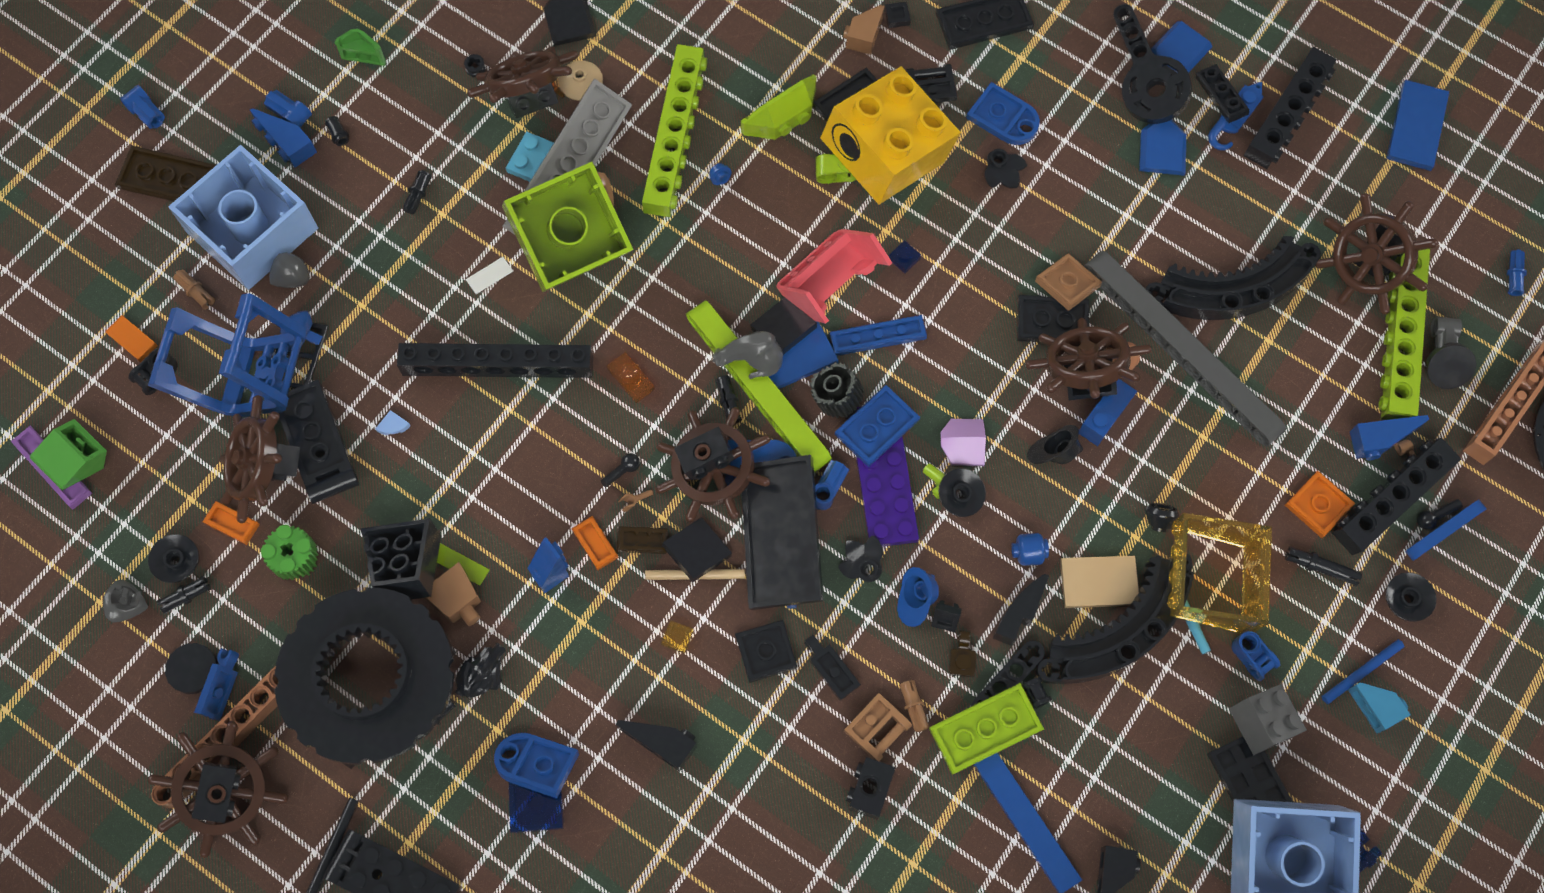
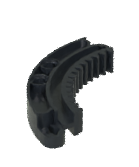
(1206, 296)
(1100, 652)

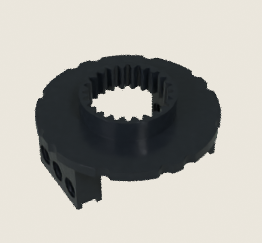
(404, 717)

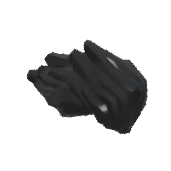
(480, 673)

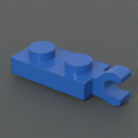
(218, 686)

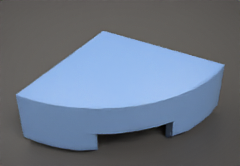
(392, 424)

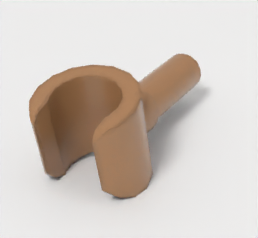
(1404, 447)
(632, 499)

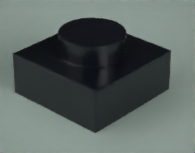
(897, 14)

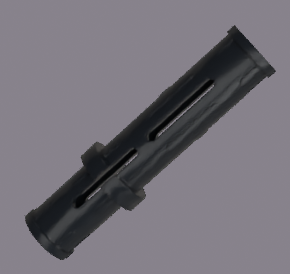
(1312, 561)

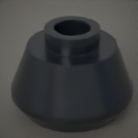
(1161, 516)

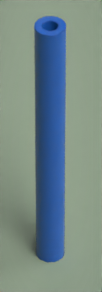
(1363, 671)

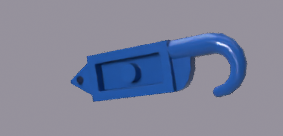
(1252, 98)

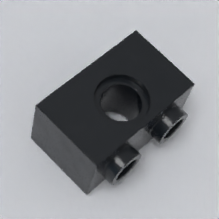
(881, 776)

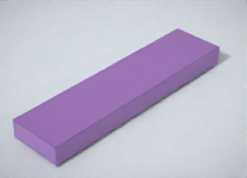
(26, 443)

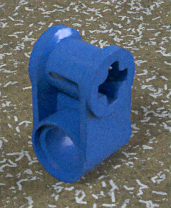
(1255, 656)

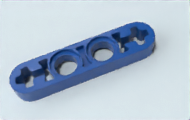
(1445, 530)

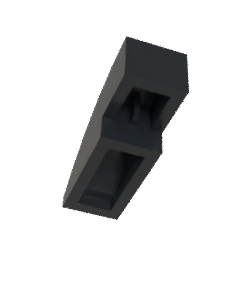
(1021, 611)

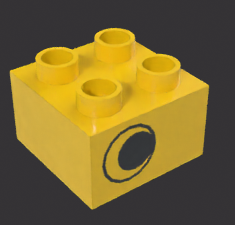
(889, 135)

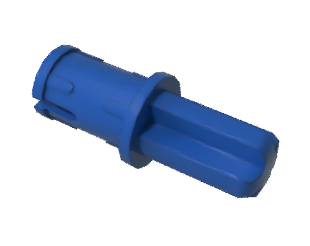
(1516, 273)

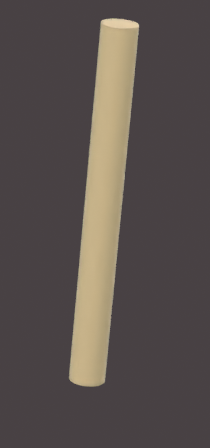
(680, 575)

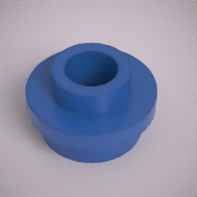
(720, 174)

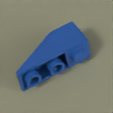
(288, 137)
(548, 565)

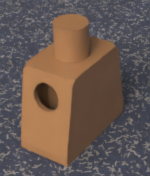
(455, 596)

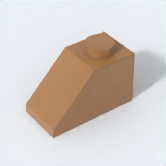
(864, 30)

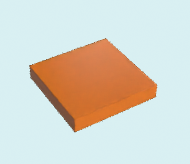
(1320, 504)

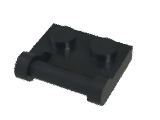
(937, 89)

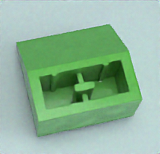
(69, 455)

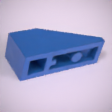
(1106, 413)
(1377, 437)

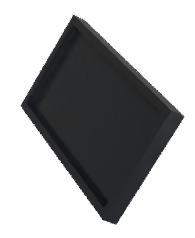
(782, 535)

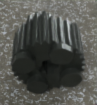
(837, 390)

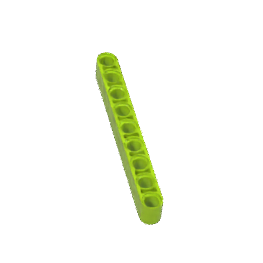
(760, 389)

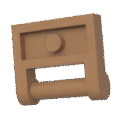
(871, 721)

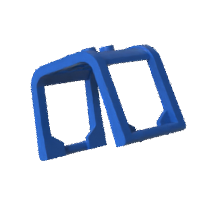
(237, 360)

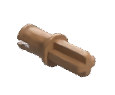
(193, 289)
(914, 705)

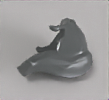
(757, 349)

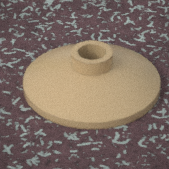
(576, 87)

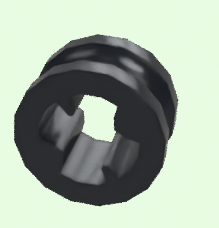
(478, 60)

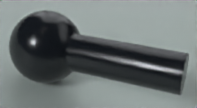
(629, 463)
(1428, 519)

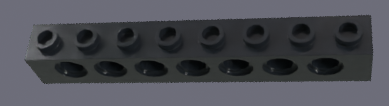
(495, 360)

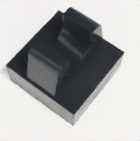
(946, 616)

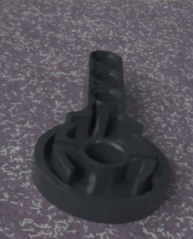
(1149, 72)

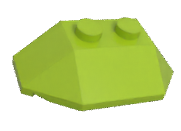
(782, 112)

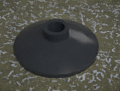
(972, 492)
(165, 551)
(1420, 592)

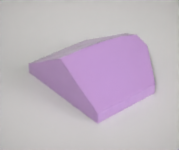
(964, 442)

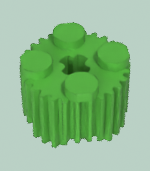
(281, 544)

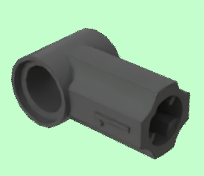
(1445, 330)

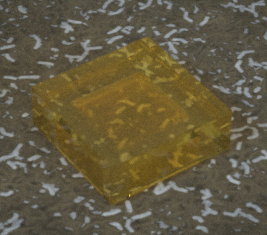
(677, 637)

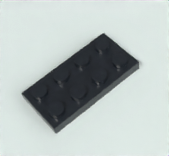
(1247, 774)

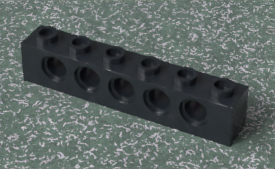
(1307, 79)
(1441, 460)

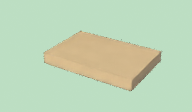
(1099, 581)

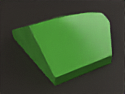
(359, 47)

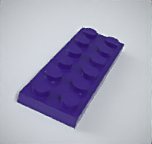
(888, 497)

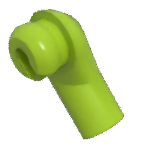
(934, 474)

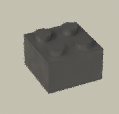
(1267, 719)

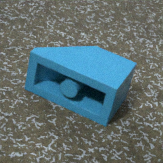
(1379, 706)

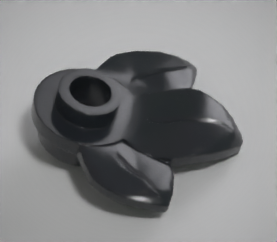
(1004, 172)
(860, 557)

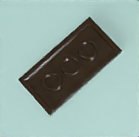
(159, 173)

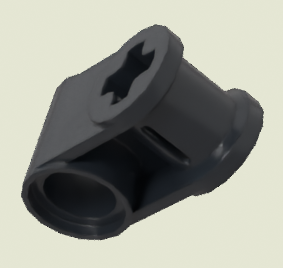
(145, 369)

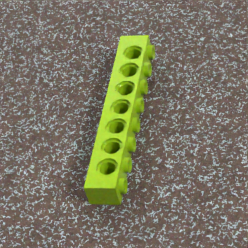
(685, 59)
(1411, 343)

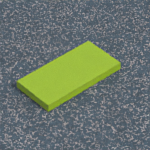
(986, 728)

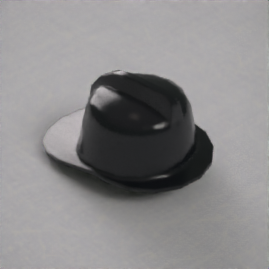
(1057, 447)

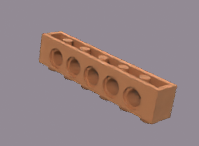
(1509, 408)

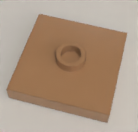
(1068, 281)

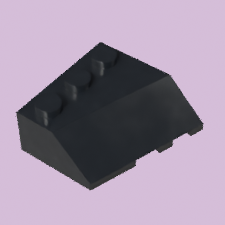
(403, 556)

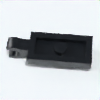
(831, 668)

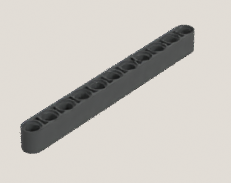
(1186, 350)

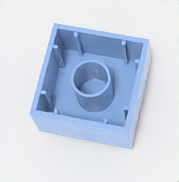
(243, 216)
(1294, 848)

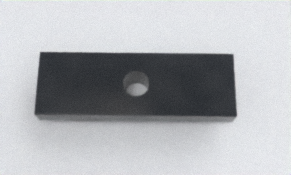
(1222, 93)

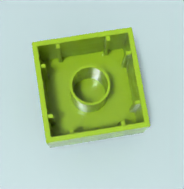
(567, 226)

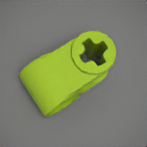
(831, 170)

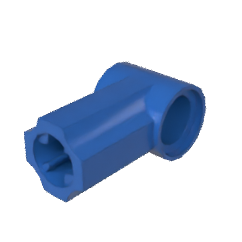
(140, 104)
(287, 109)
(830, 483)

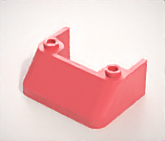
(829, 268)

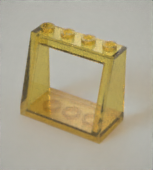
(1256, 571)

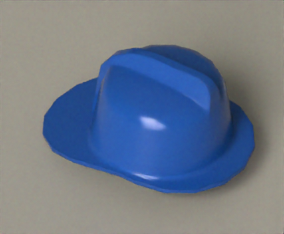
(916, 595)

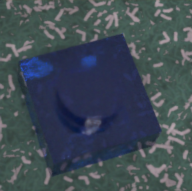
(905, 256)

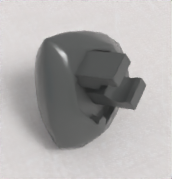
(288, 271)
(123, 601)

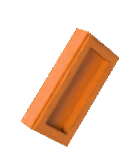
(131, 338)
(225, 521)
(595, 543)

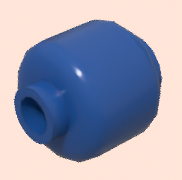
(1030, 549)

